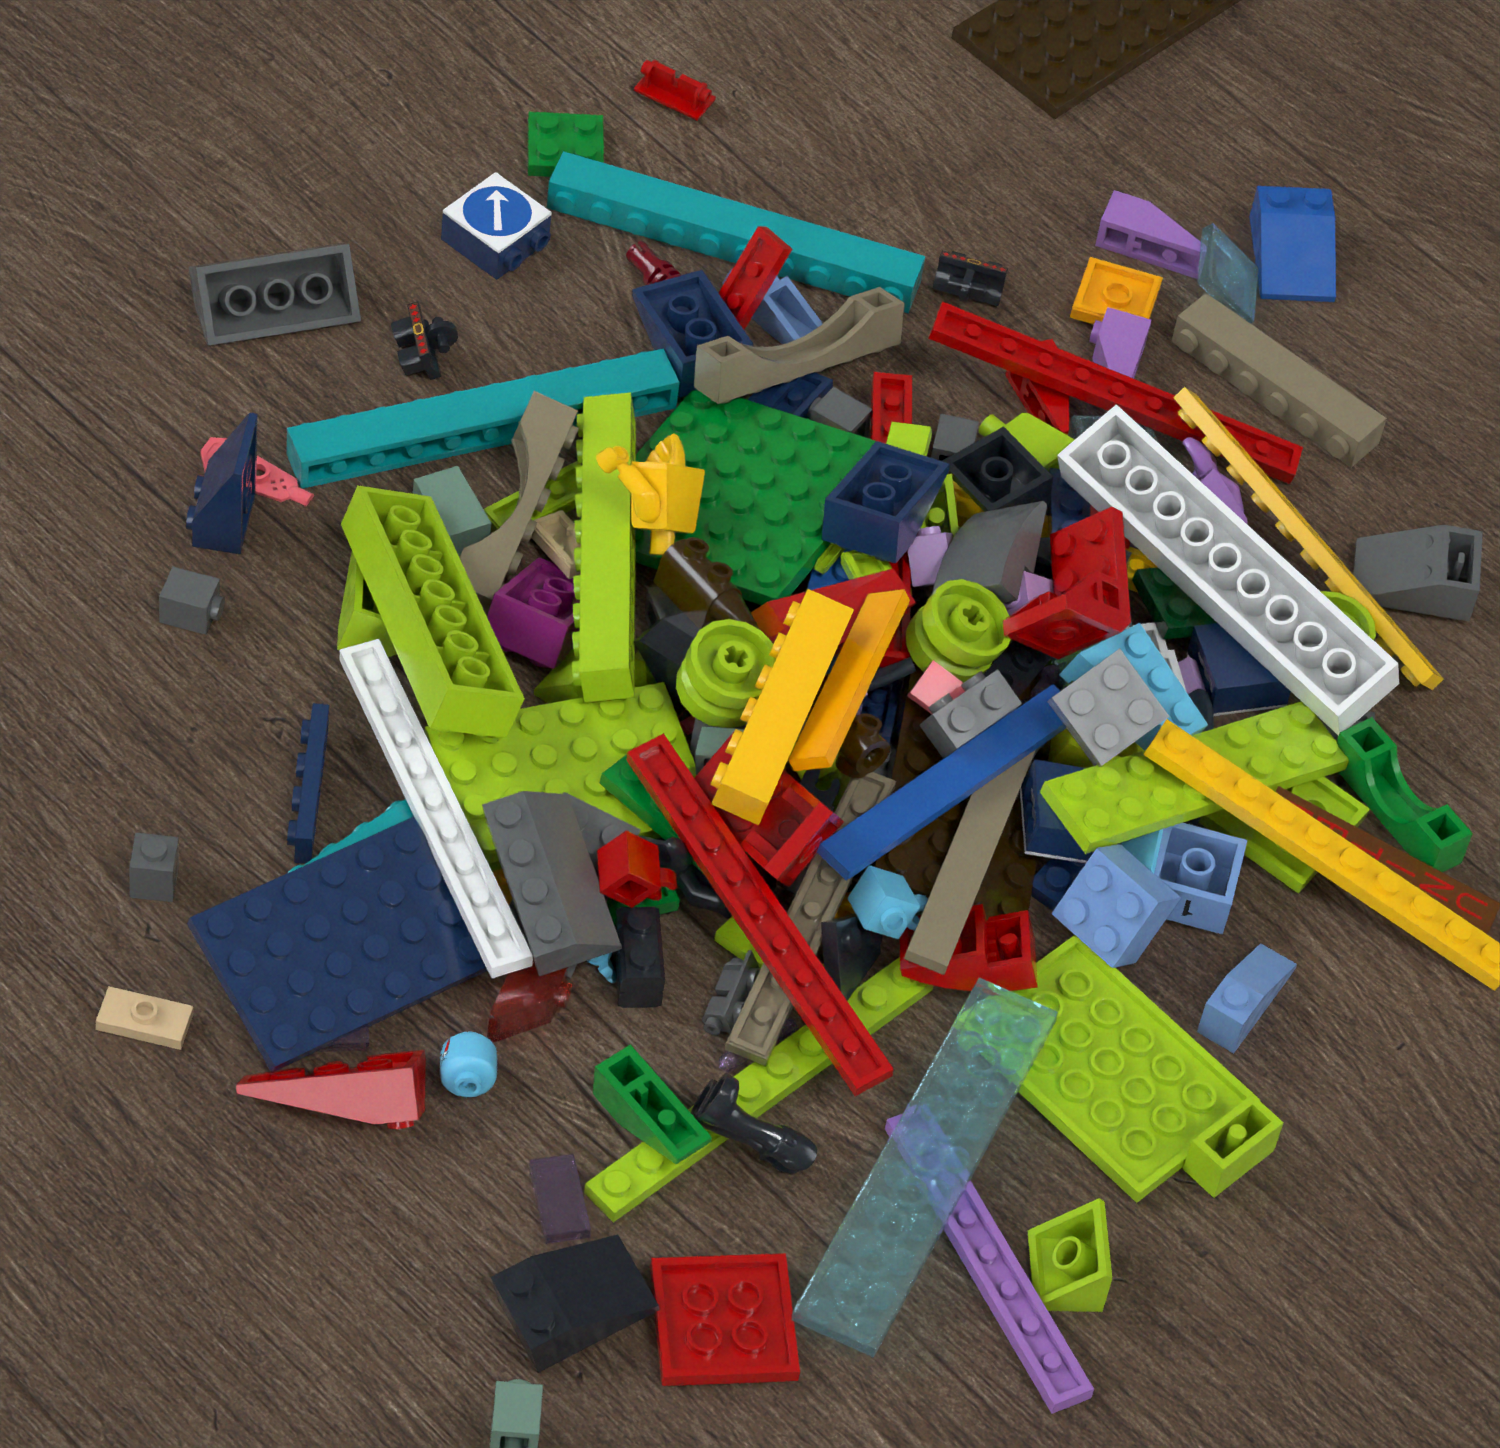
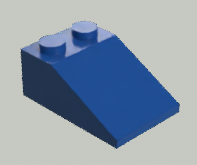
(1294, 243)

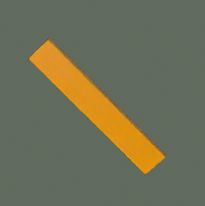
(849, 680)

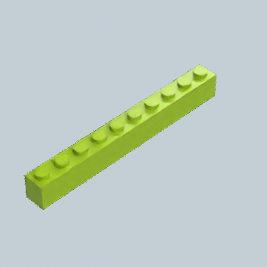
(605, 554)

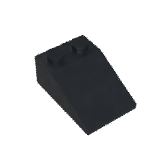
(572, 1298)

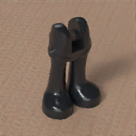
(777, 1144)

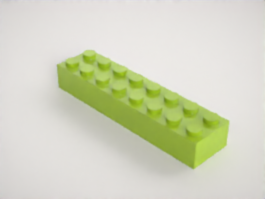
(432, 613)

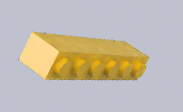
(782, 706)

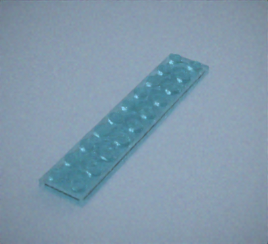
(924, 1168)

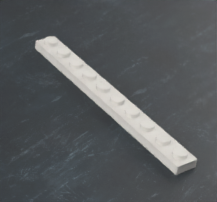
(436, 809)

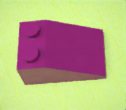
(536, 614)

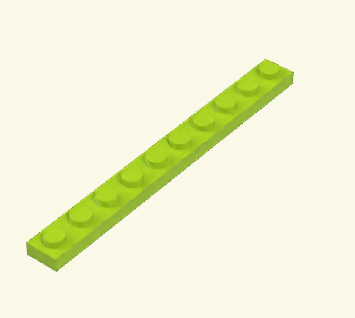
(760, 1088)

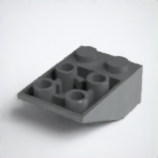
(1422, 570)

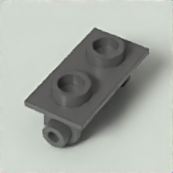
(736, 984)

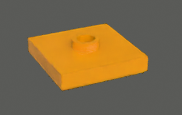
(1114, 287)

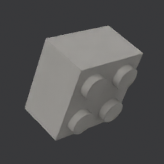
(1108, 708)

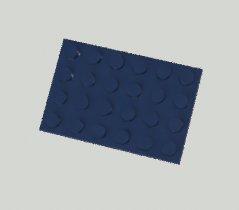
(338, 944)

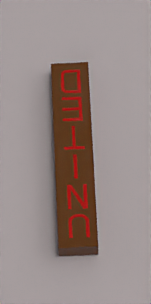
(1453, 894)

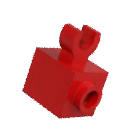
(632, 870)

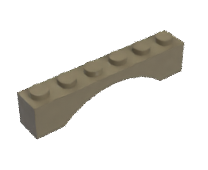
(860, 327)
(537, 443)

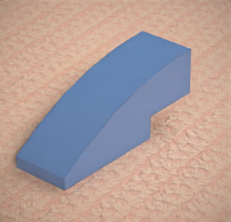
(785, 312)

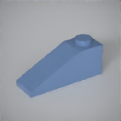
(1244, 997)

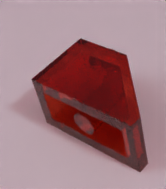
(527, 1002)

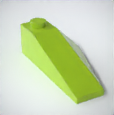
(359, 614)

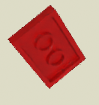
(1088, 587)
(788, 829)

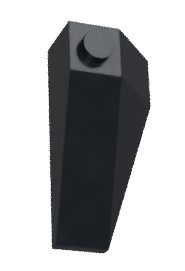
(665, 647)

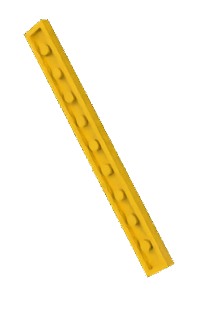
(1294, 526)
(1327, 852)

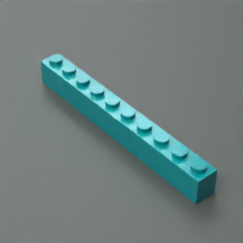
(725, 226)
(466, 419)

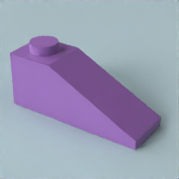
(1147, 234)
(1120, 341)

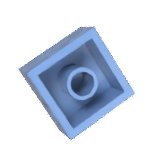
(1202, 871)
(1116, 905)

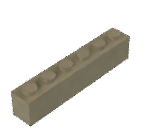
(1278, 380)

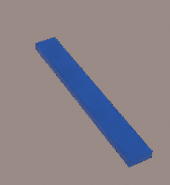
(942, 786)

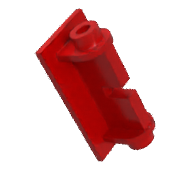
(679, 94)

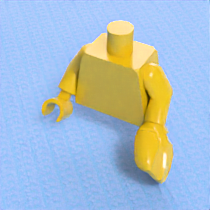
(661, 490)

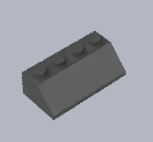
(275, 293)
(551, 879)

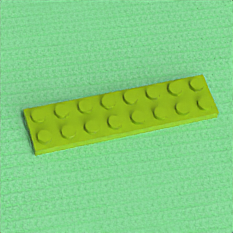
(1141, 797)

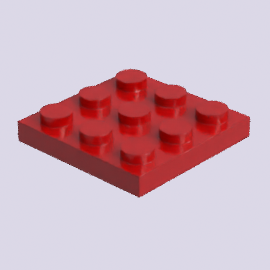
(724, 1319)

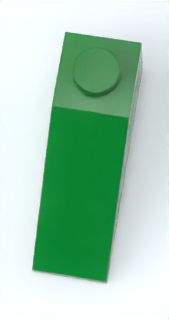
(647, 1106)

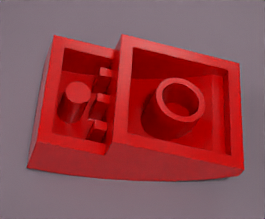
(989, 949)

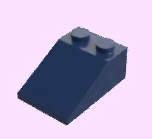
(683, 315)
(226, 492)
(883, 501)

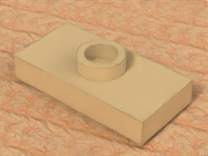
(557, 539)
(144, 1018)

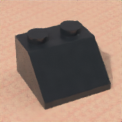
(1000, 473)

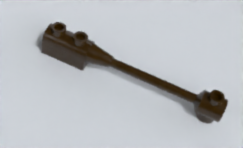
(707, 595)

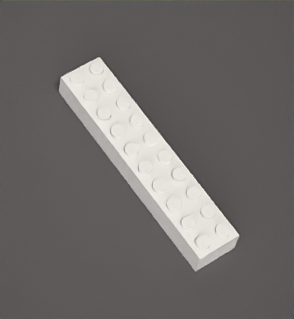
(1230, 570)

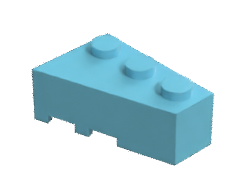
(1152, 669)

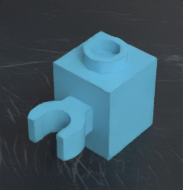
(886, 902)

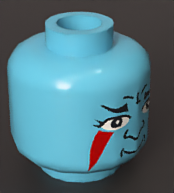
(468, 1061)

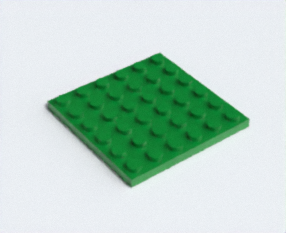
(758, 490)

